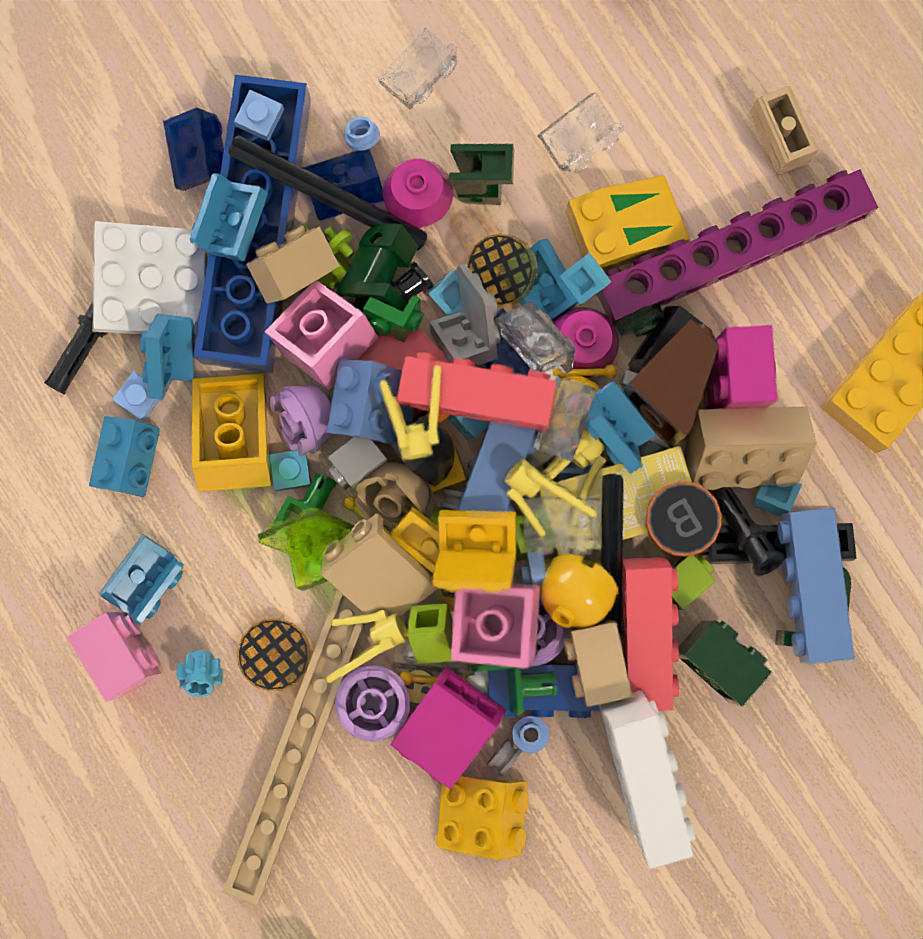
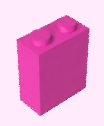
(448, 728)

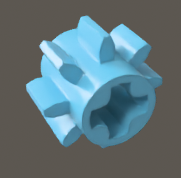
(199, 673)

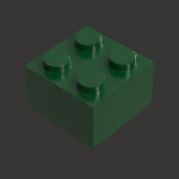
(723, 662)

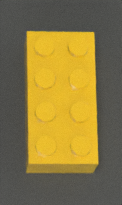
(885, 384)

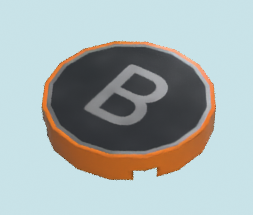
(683, 519)

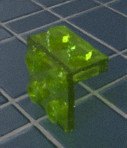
(305, 542)

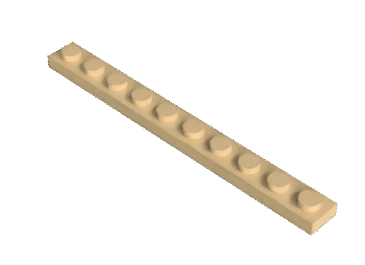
(293, 755)

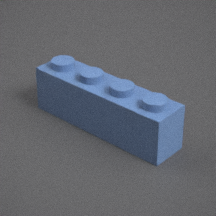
(497, 454)
(816, 586)

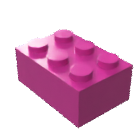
(743, 369)

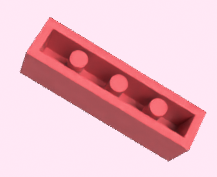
(478, 392)
(648, 628)

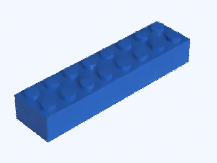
(232, 306)

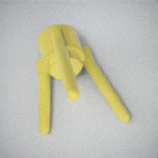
(413, 439)
(587, 453)
(527, 480)
(385, 634)

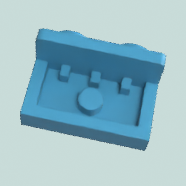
(228, 218)
(549, 290)
(168, 353)
(619, 426)
(124, 456)
(142, 579)

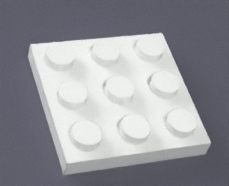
(144, 274)

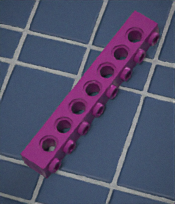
(853, 205)

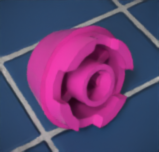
(418, 192)
(592, 336)

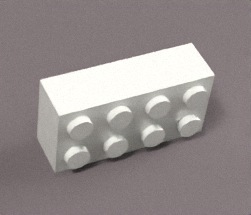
(648, 779)

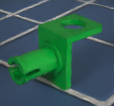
(314, 498)
(522, 685)

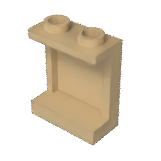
(375, 570)

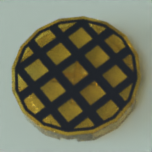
(504, 267)
(273, 654)

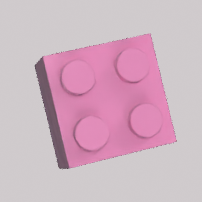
(321, 331)
(496, 626)
(115, 655)

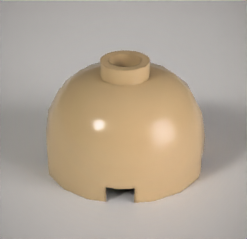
(392, 493)

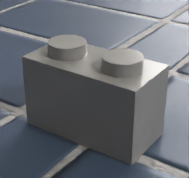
(355, 462)

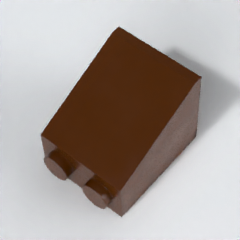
(674, 382)

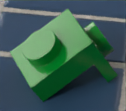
(392, 321)

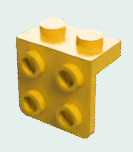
(475, 550)
(483, 817)

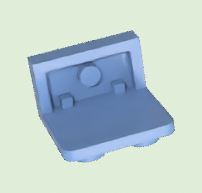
(359, 402)

